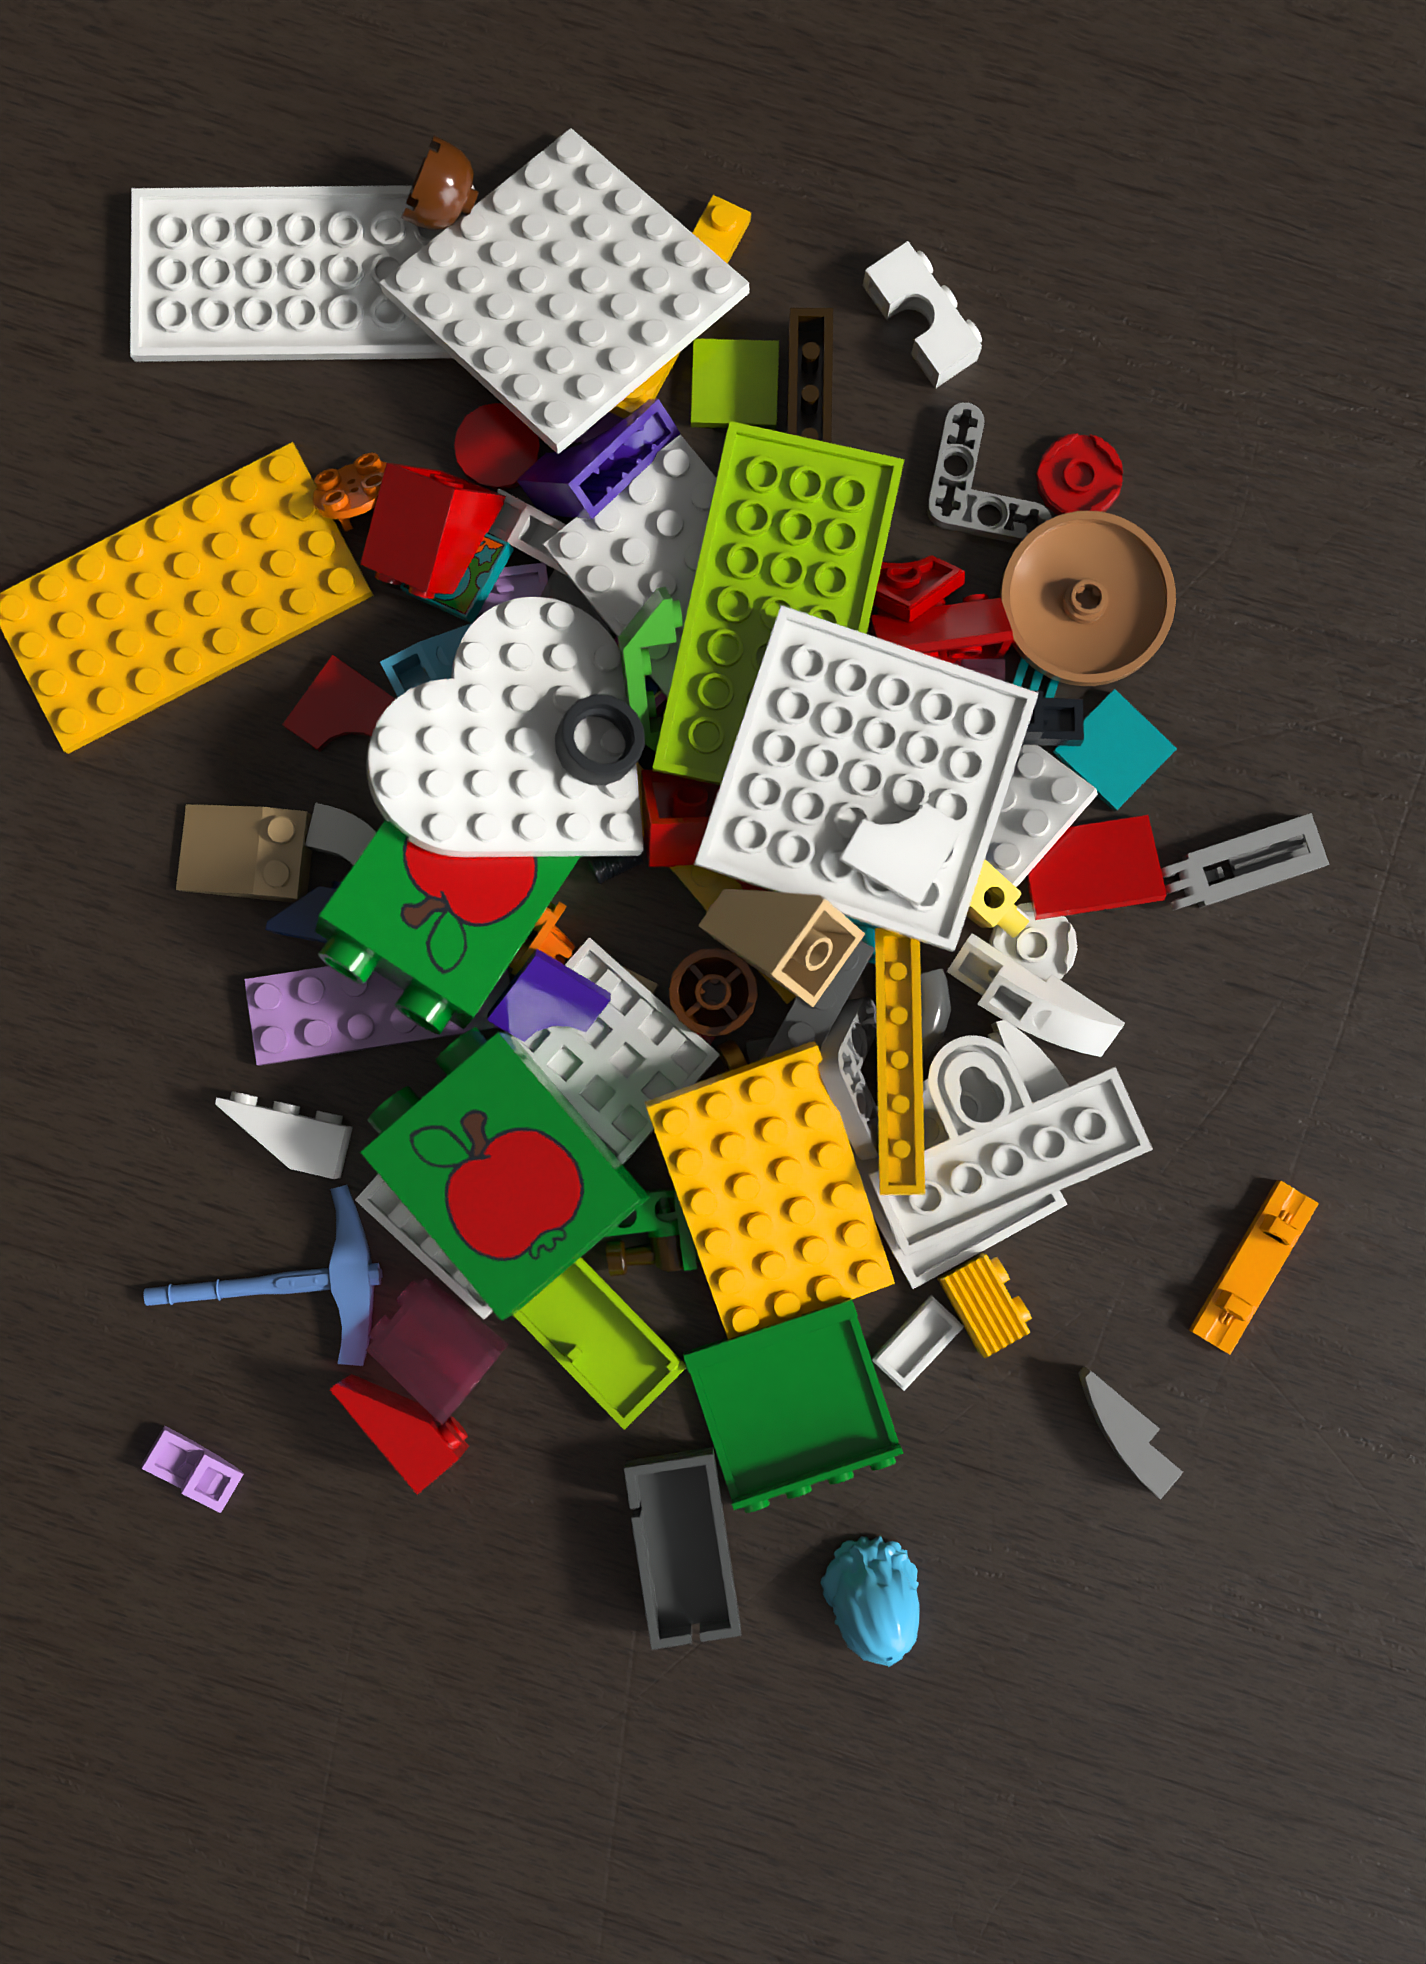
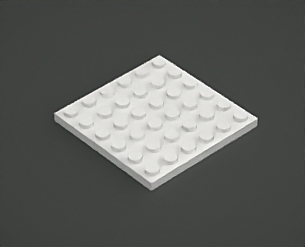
(564, 289)
(858, 734)

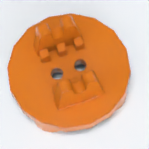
(349, 489)
(548, 939)

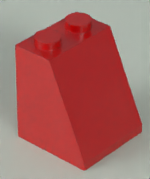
(427, 528)

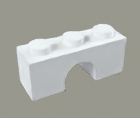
(906, 282)

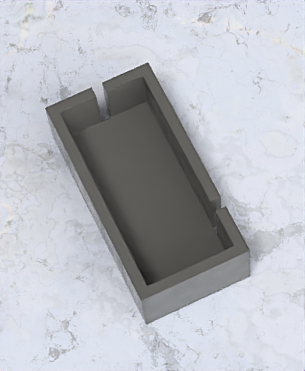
(682, 1547)

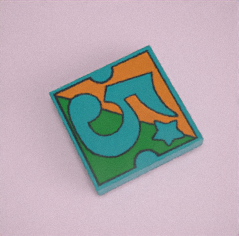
(476, 581)

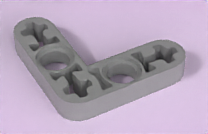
(970, 500)
(841, 1074)

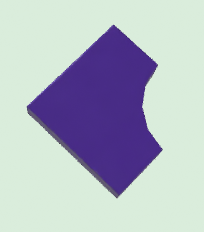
(547, 996)

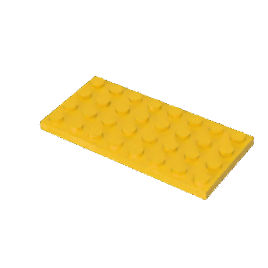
(179, 598)

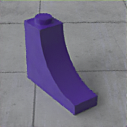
(593, 473)

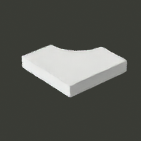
(904, 854)

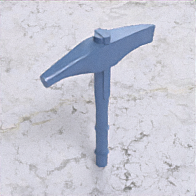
(349, 1278)

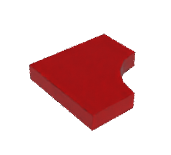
(915, 586)
(337, 705)

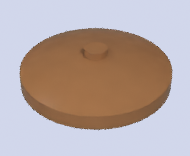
(1088, 598)

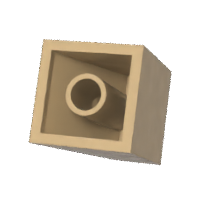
(784, 936)

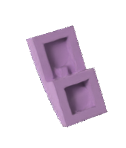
(192, 1468)

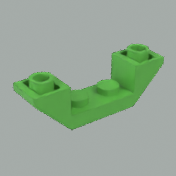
(650, 626)

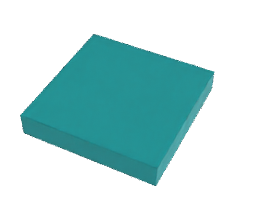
(1117, 750)

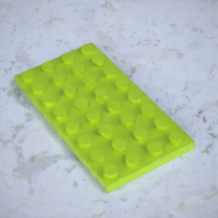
(784, 528)

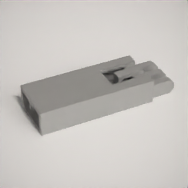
(1254, 859)

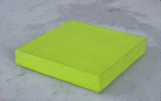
(734, 383)

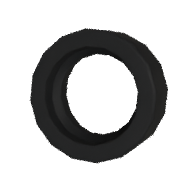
(622, 717)

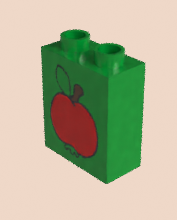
(435, 922)
(501, 1170)

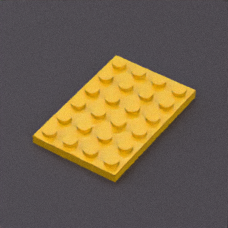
(770, 1191)

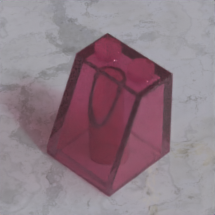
(434, 1348)

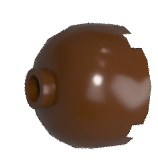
(441, 188)
(713, 992)

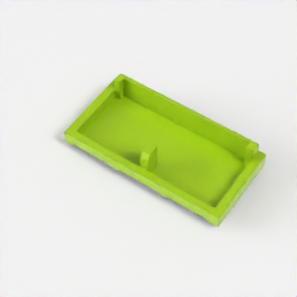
(601, 1342)

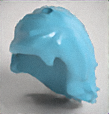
(874, 1598)

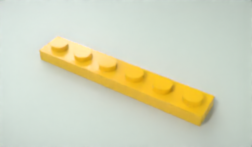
(721, 231)
(899, 1064)

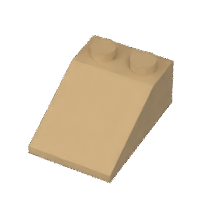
(245, 852)

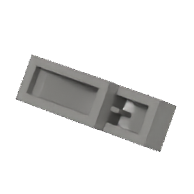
(1129, 1435)

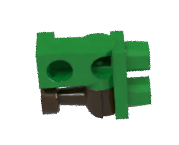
(668, 1234)

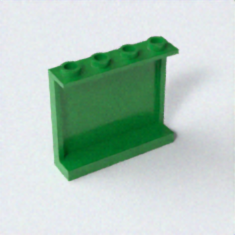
(793, 1406)

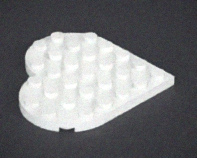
(474, 756)

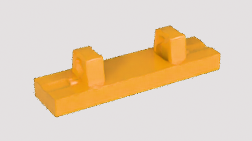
(1253, 1267)

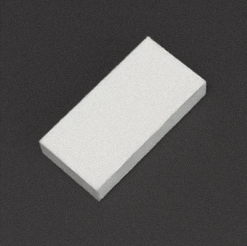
(917, 1342)

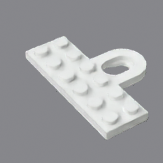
(1016, 1155)

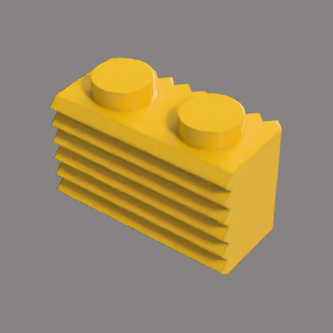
(985, 1304)

